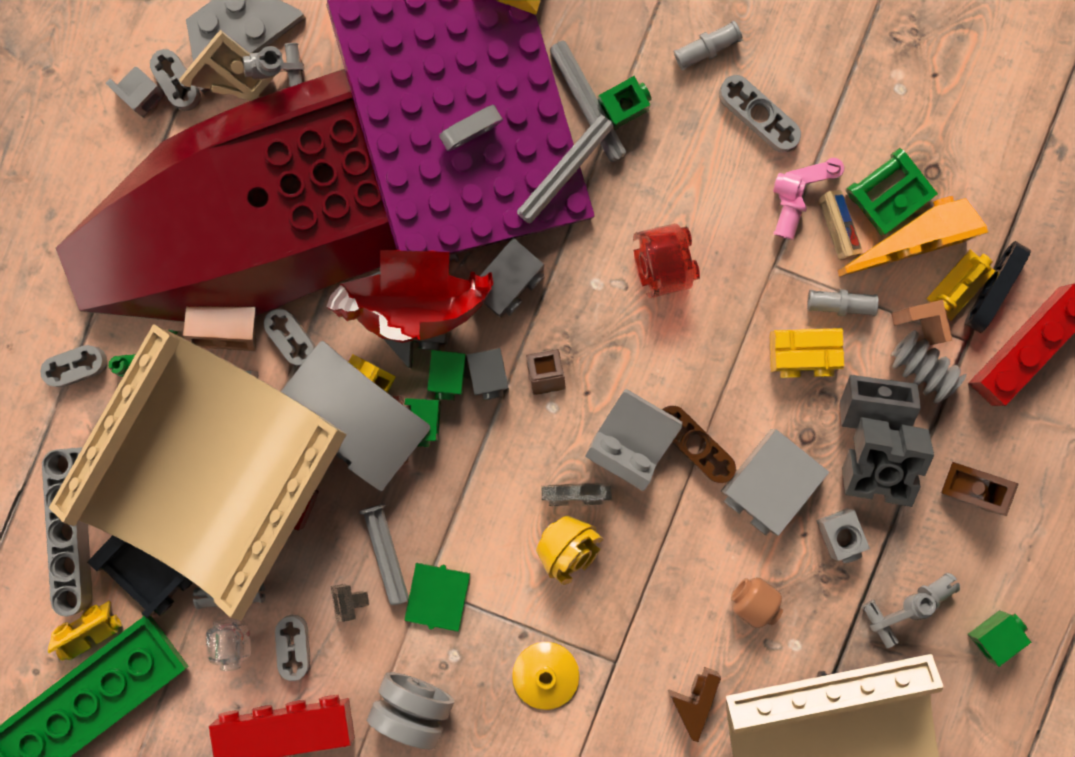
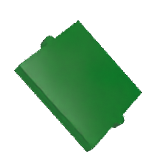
(437, 596)

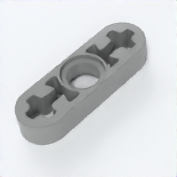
(760, 99)

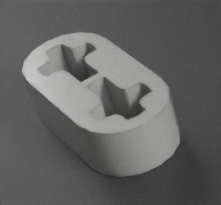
(169, 83)
(470, 127)
(283, 342)
(71, 359)
(284, 647)

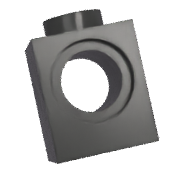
(488, 373)

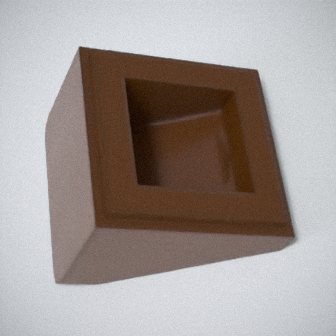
(546, 372)

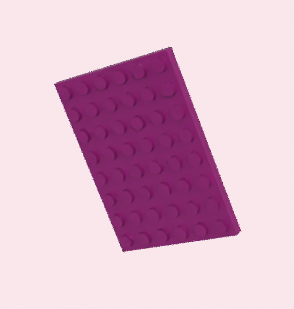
(429, 67)

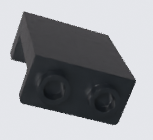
(140, 575)

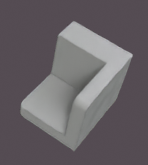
(137, 91)

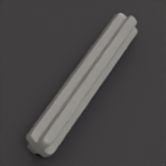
(585, 97)
(565, 169)

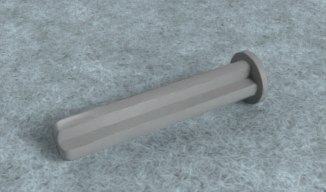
(385, 554)

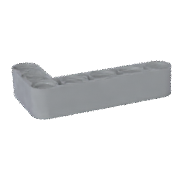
(59, 547)

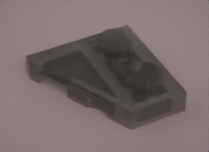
(589, 493)

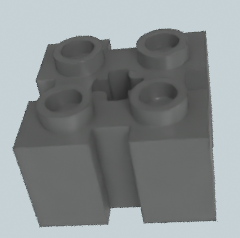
(887, 462)

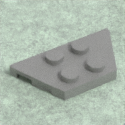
(247, 22)

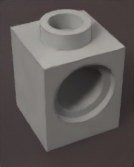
(832, 525)

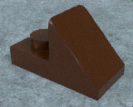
(980, 489)
(696, 709)

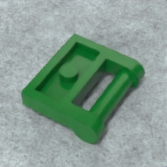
(899, 200)

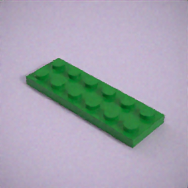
(93, 694)

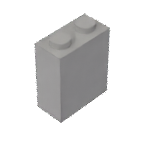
(773, 483)

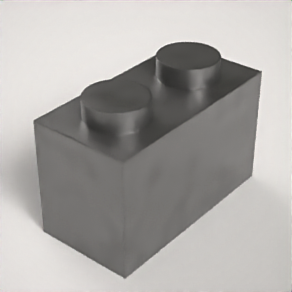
(512, 273)
(879, 400)

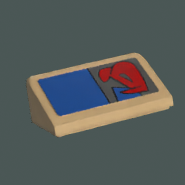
(840, 224)

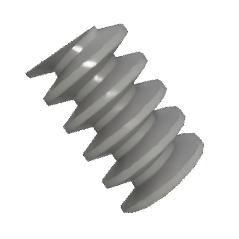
(927, 367)

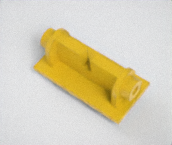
(962, 282)
(71, 639)

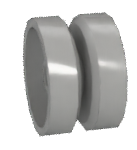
(410, 711)

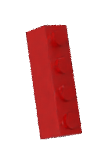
(1028, 349)
(285, 730)

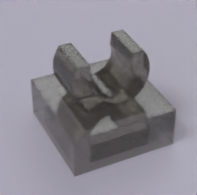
(345, 601)

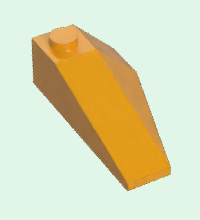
(937, 228)

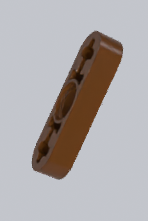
(719, 456)

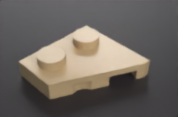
(222, 70)

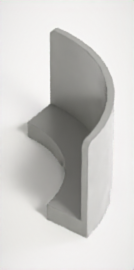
(376, 425)

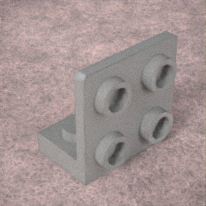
(633, 439)

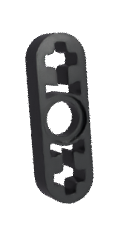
(997, 287)

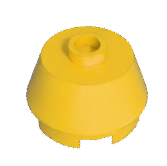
(568, 547)

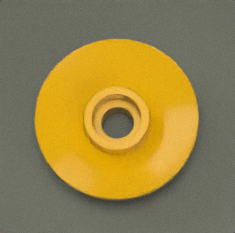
(545, 658)

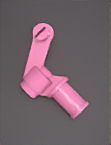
(791, 189)

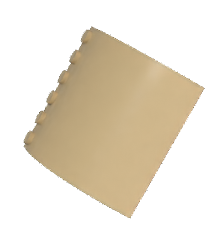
(199, 468)
(842, 714)

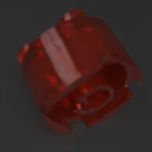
(665, 259)

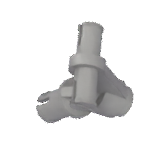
(270, 63)
(915, 606)

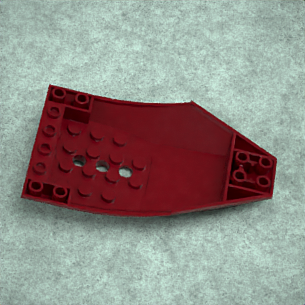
(189, 236)

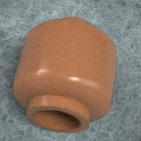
(757, 602)

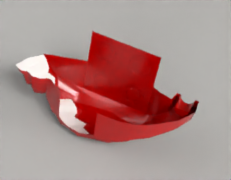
(411, 296)

